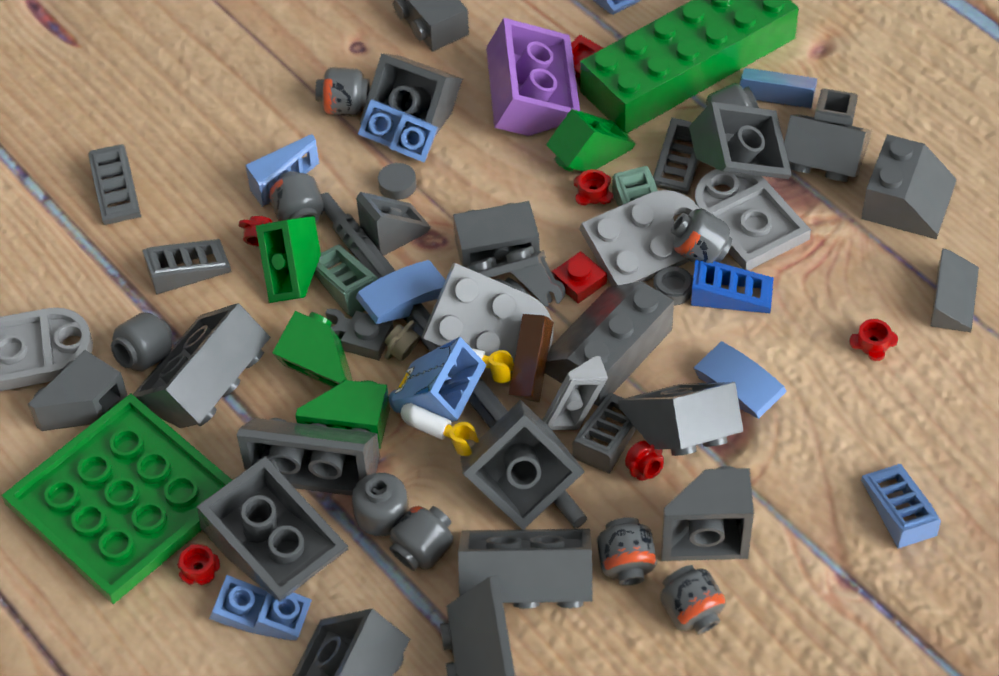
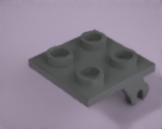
(529, 269)

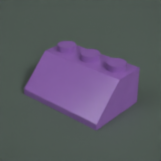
(530, 77)

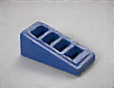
(722, 274)

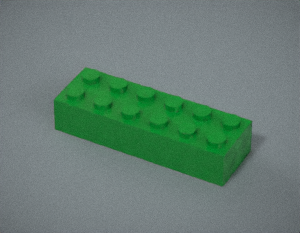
(682, 56)

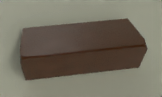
(531, 357)

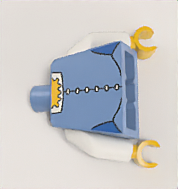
(440, 386)

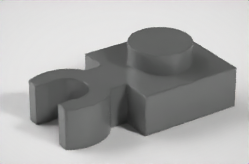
(360, 333)

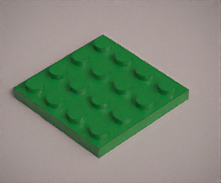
(118, 497)

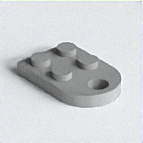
(756, 215)
(637, 236)
(480, 312)
(34, 348)

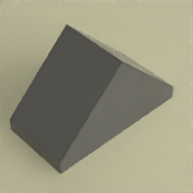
(389, 221)

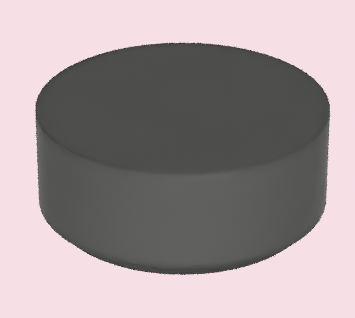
(397, 181)
(674, 283)

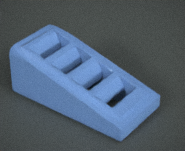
(267, 169)
(902, 531)

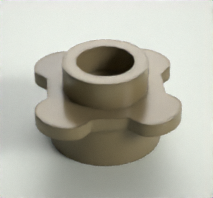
(401, 341)

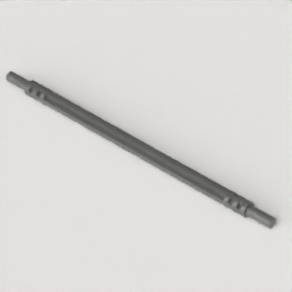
(482, 397)

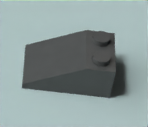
(269, 530)

